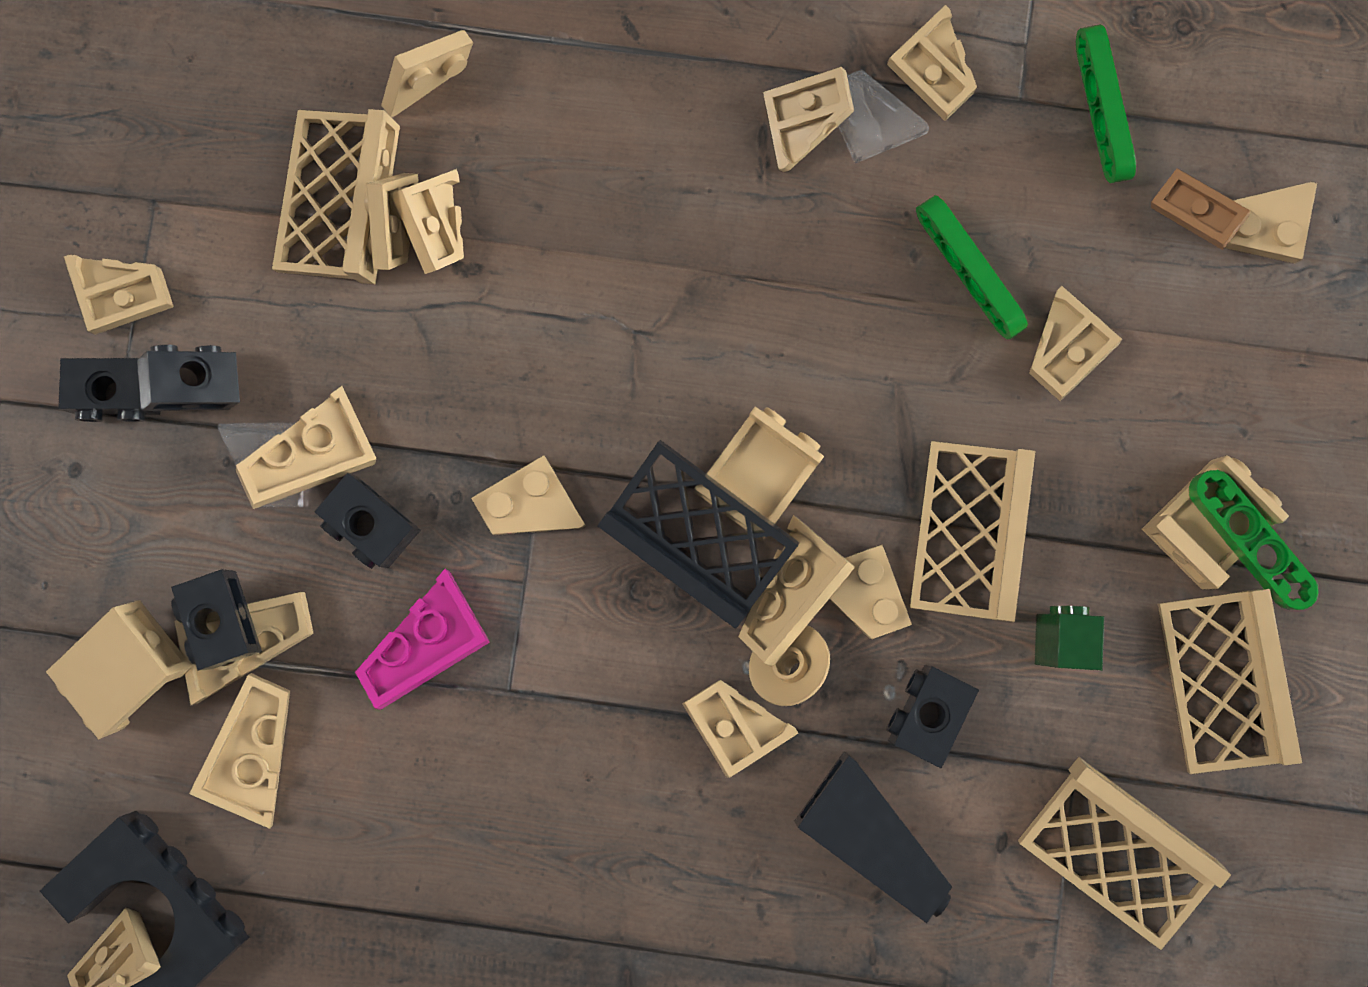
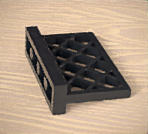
(678, 564)

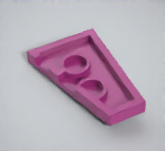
(427, 642)

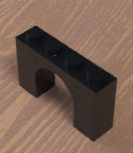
(134, 851)

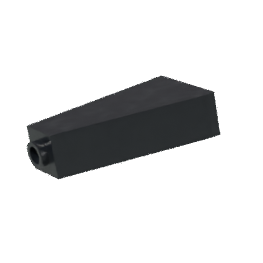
(866, 833)

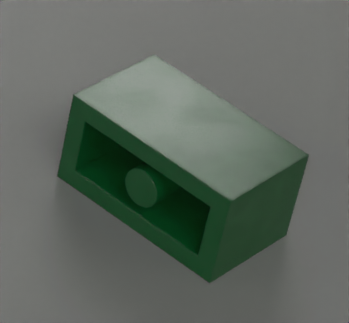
(1069, 638)

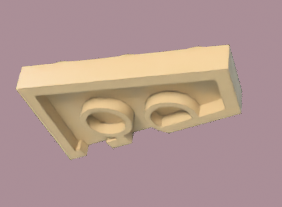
(311, 452)
(794, 594)
(278, 625)
(247, 754)

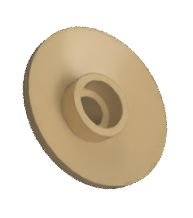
(786, 689)

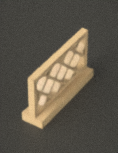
(376, 162)
(1010, 533)
(1267, 674)
(1153, 833)

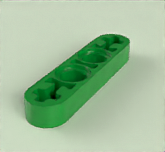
(1105, 104)
(971, 267)
(1257, 535)

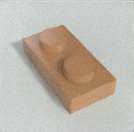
(1200, 209)

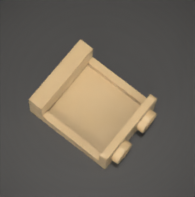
(764, 466)
(1190, 537)
(117, 667)

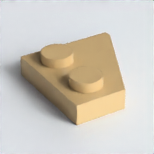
(806, 114)
(1070, 345)
(528, 502)
(735, 727)

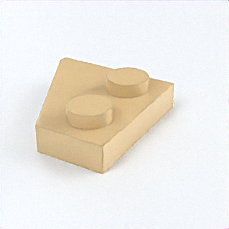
(935, 65)
(424, 69)
(432, 220)
(1276, 223)
(388, 236)
(116, 292)
(872, 595)
(118, 957)

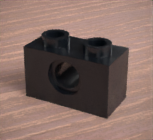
(85, 384)
(165, 391)
(391, 528)
(236, 632)
(953, 703)

